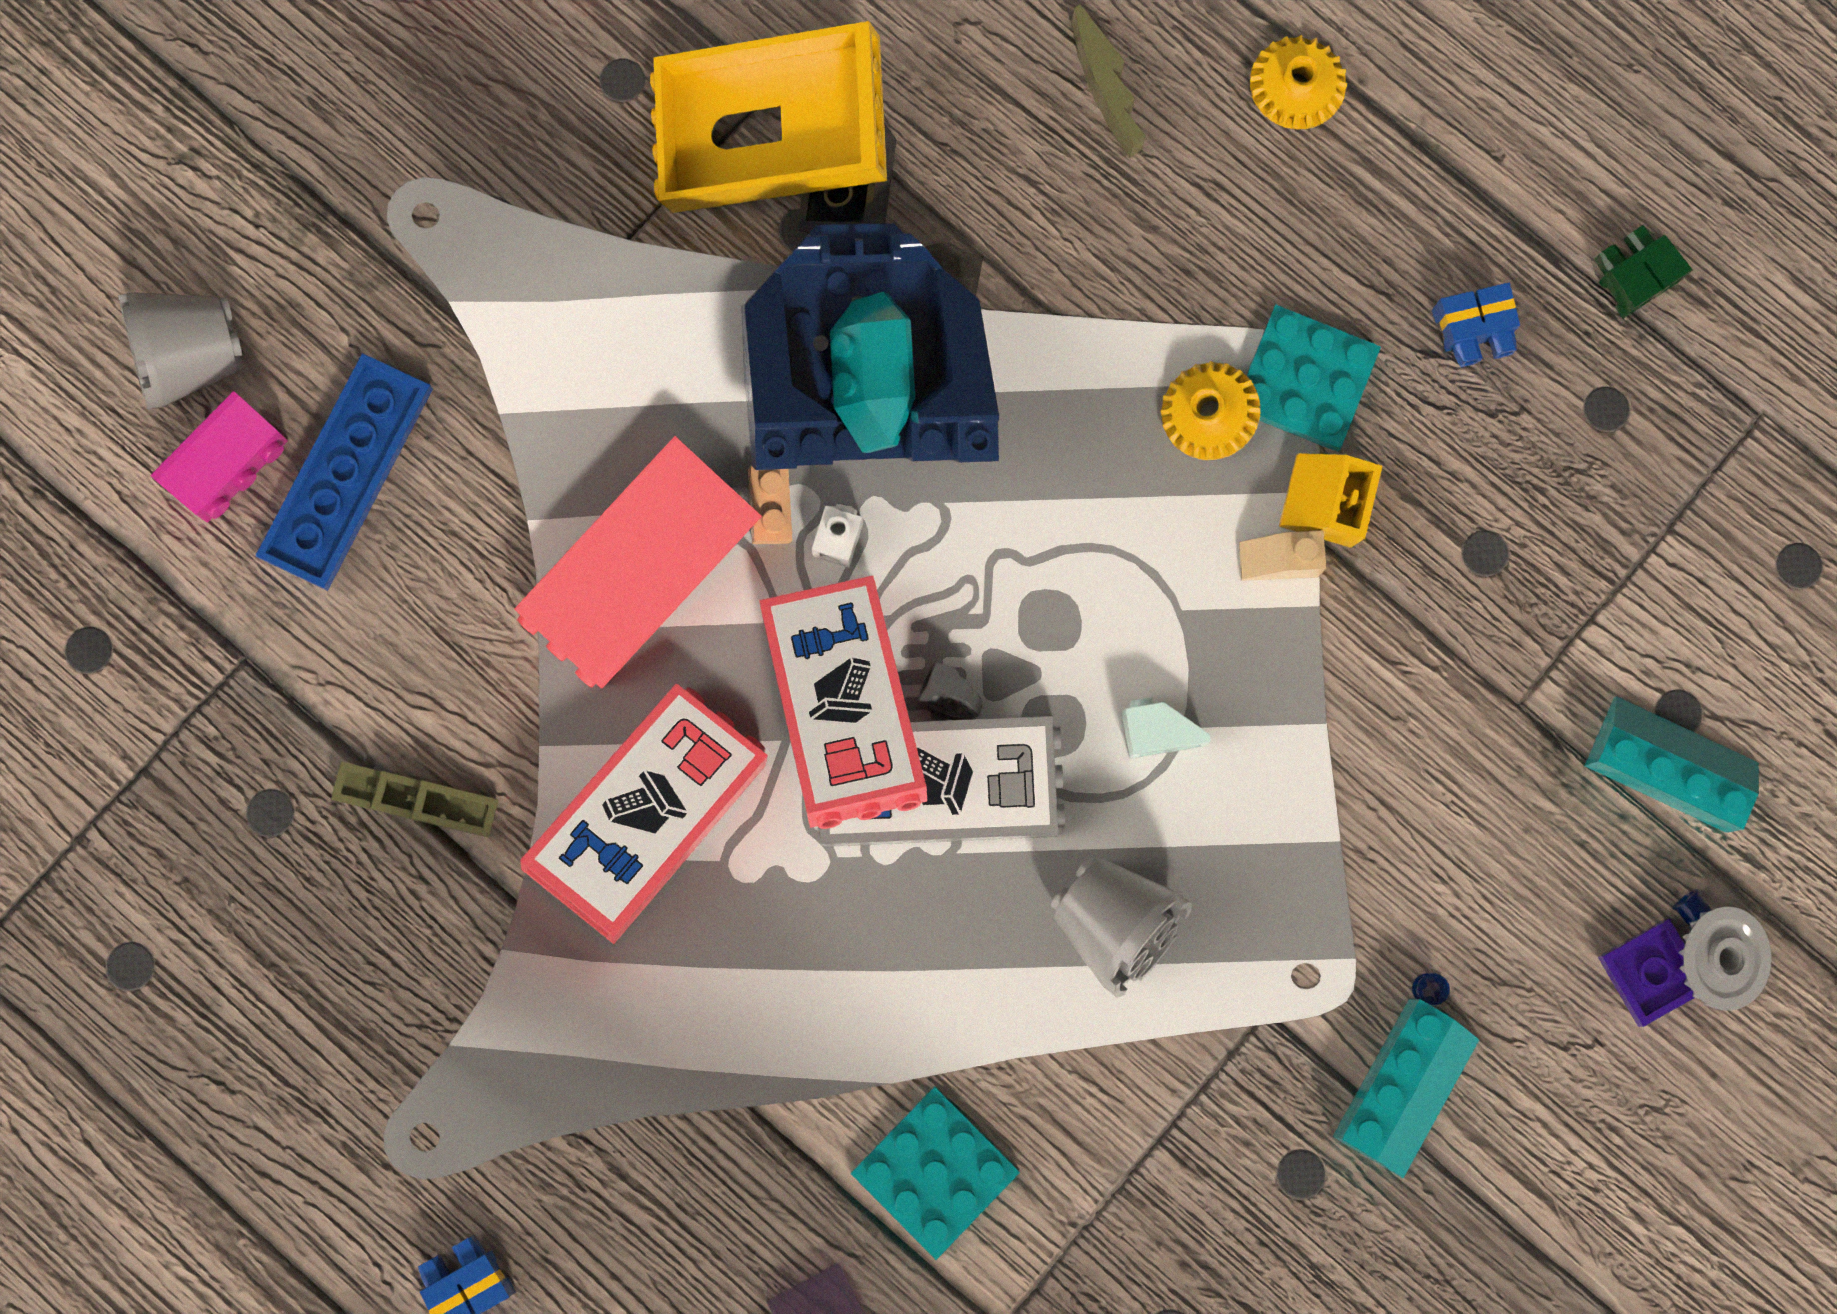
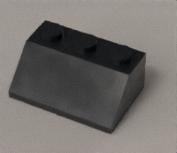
(850, 204)

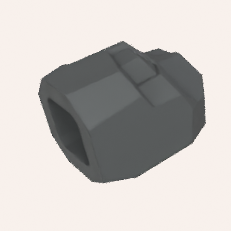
(949, 694)

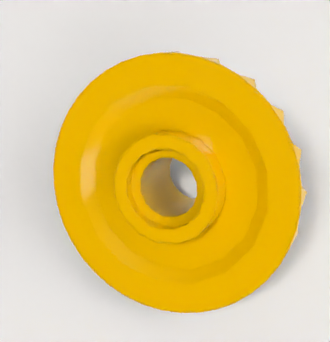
(1292, 102)
(1217, 434)

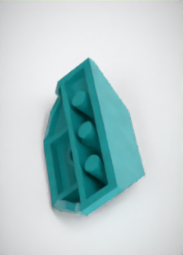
(873, 371)

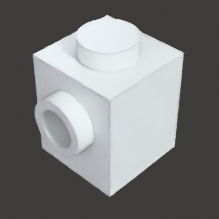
(837, 535)

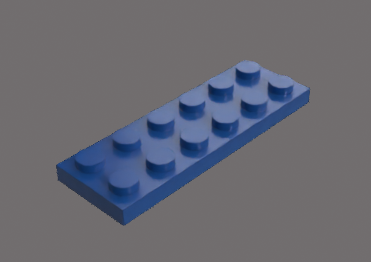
(344, 472)

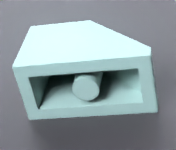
(1159, 729)

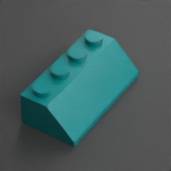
(1675, 766)
(1406, 1086)

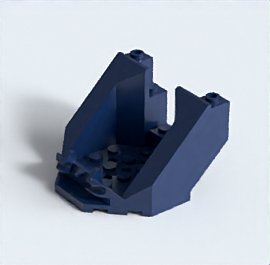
(792, 381)

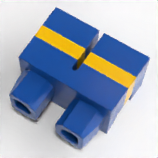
(1478, 319)
(470, 1288)

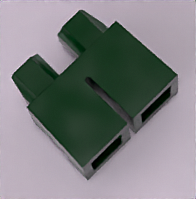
(1645, 274)

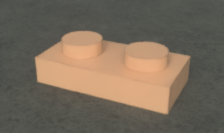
(771, 499)

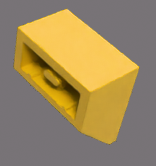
(1331, 496)

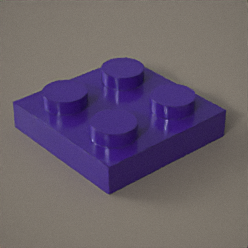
(1649, 973)

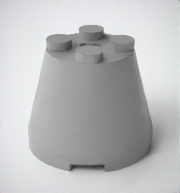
(179, 343)
(1118, 921)

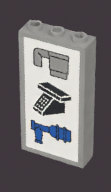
(980, 783)

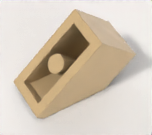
(1283, 556)

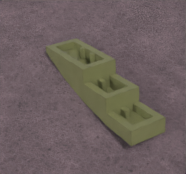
(1103, 72)
(414, 799)

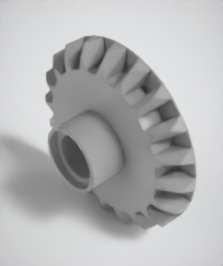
(1726, 958)

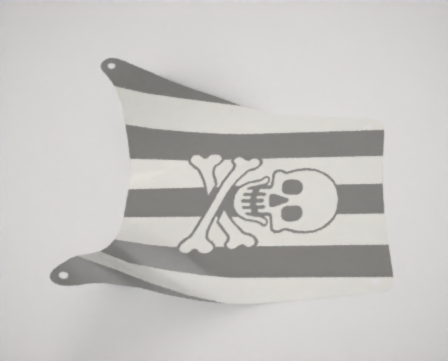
(1051, 582)

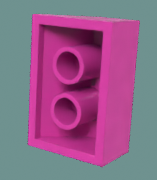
(220, 458)

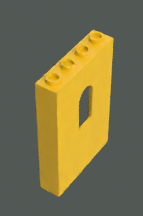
(828, 117)

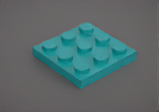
(1310, 377)
(935, 1173)

